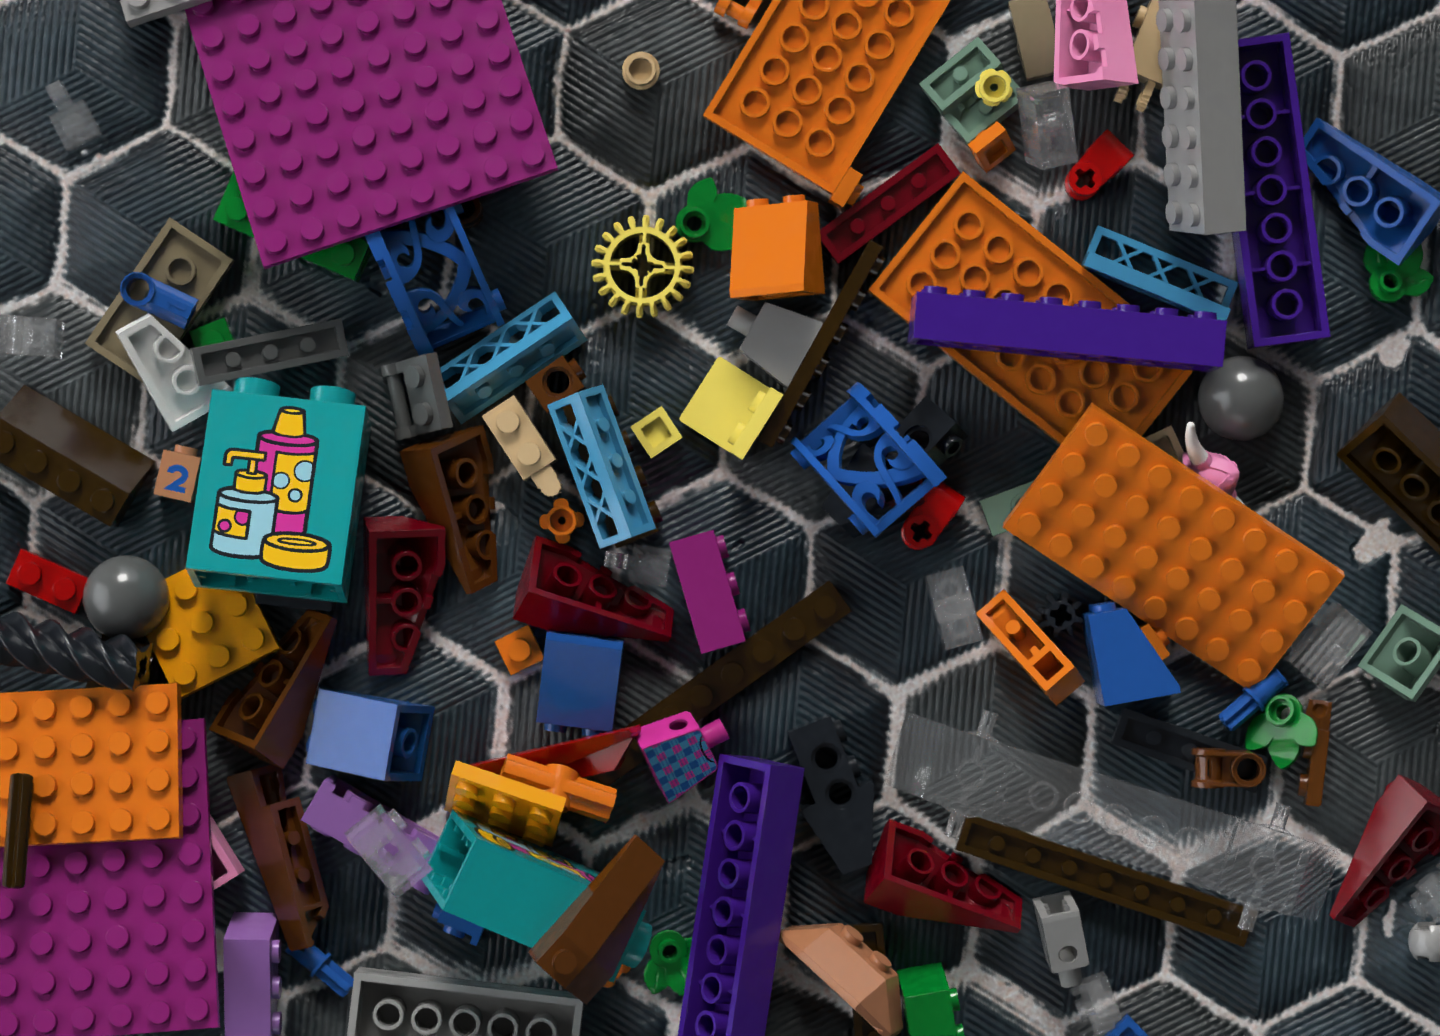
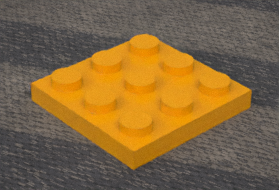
(209, 634)
(505, 803)

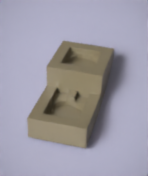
(1034, 36)

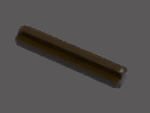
(17, 830)

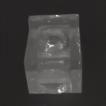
(1427, 897)
(1096, 1003)

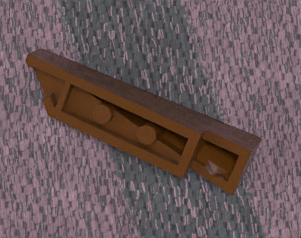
(281, 851)

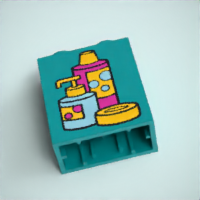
(279, 492)
(511, 884)

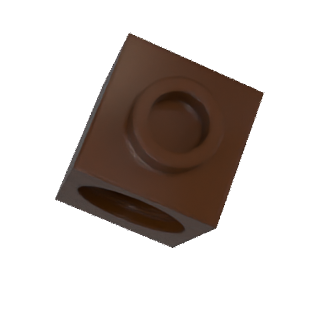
(539, 382)

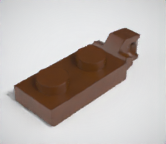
(1312, 783)

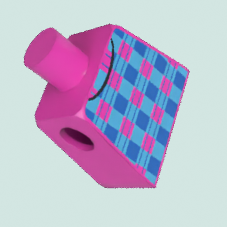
(680, 752)

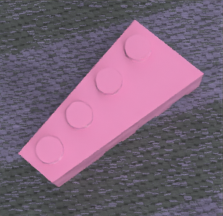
(1093, 45)

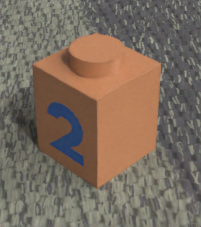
(179, 474)

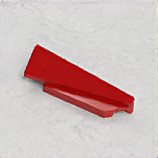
(585, 755)

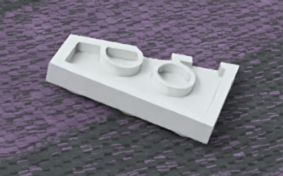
(167, 371)

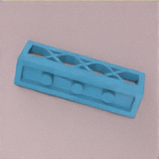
(1152, 286)
(511, 362)
(607, 464)

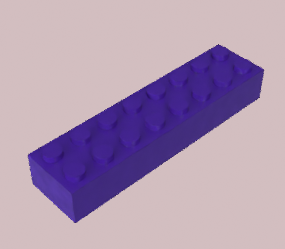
(1279, 249)
(1066, 331)
(741, 897)

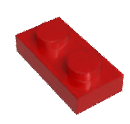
(48, 581)

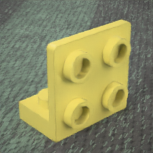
(730, 407)

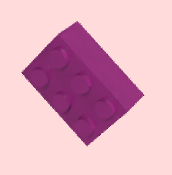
(709, 591)

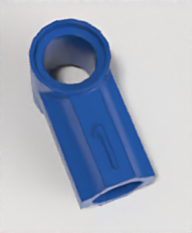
(161, 300)

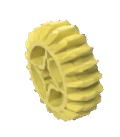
(644, 234)

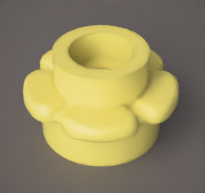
(1003, 91)

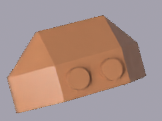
(851, 970)

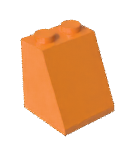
(776, 250)

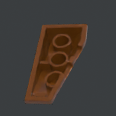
(453, 491)
(276, 703)
(595, 929)

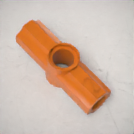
(582, 794)

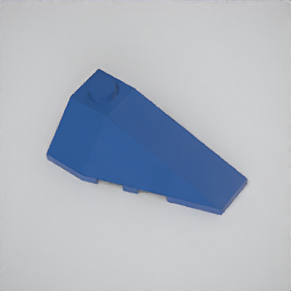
(1379, 197)

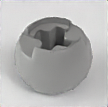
(1425, 941)

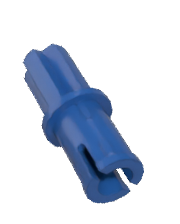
(1253, 700)
(324, 969)

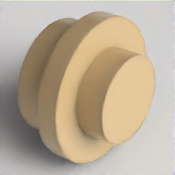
(640, 70)

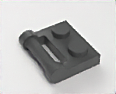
(425, 395)

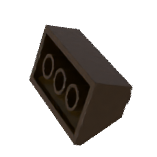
(71, 456)
(1401, 463)

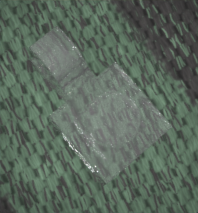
(74, 120)
(645, 565)

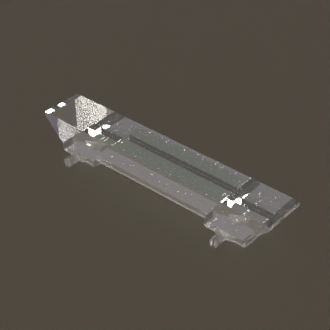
(1112, 817)

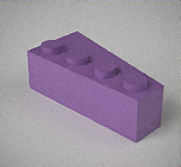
(340, 806)
(251, 975)

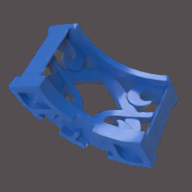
(426, 326)
(909, 466)

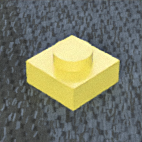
(656, 432)

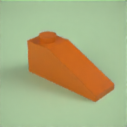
(1030, 647)

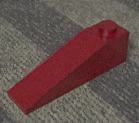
(399, 578)
(575, 597)
(1395, 839)
(925, 883)

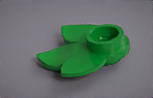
(715, 213)
(1407, 277)
(1282, 736)
(667, 969)

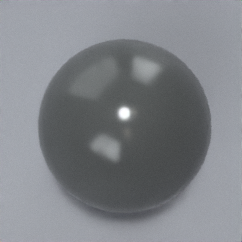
(1241, 399)
(126, 597)

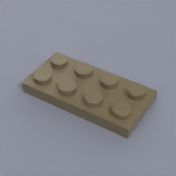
(174, 259)

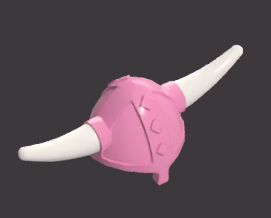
(1211, 466)

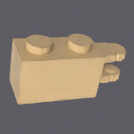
(1146, 51)
(524, 445)

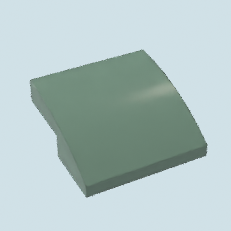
(954, 95)

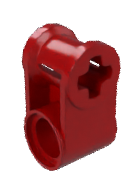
(1101, 162)
(936, 513)

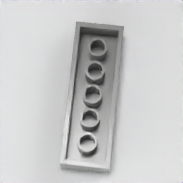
(1202, 116)
(448, 1006)

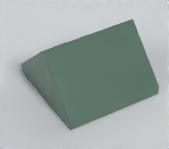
(1405, 654)

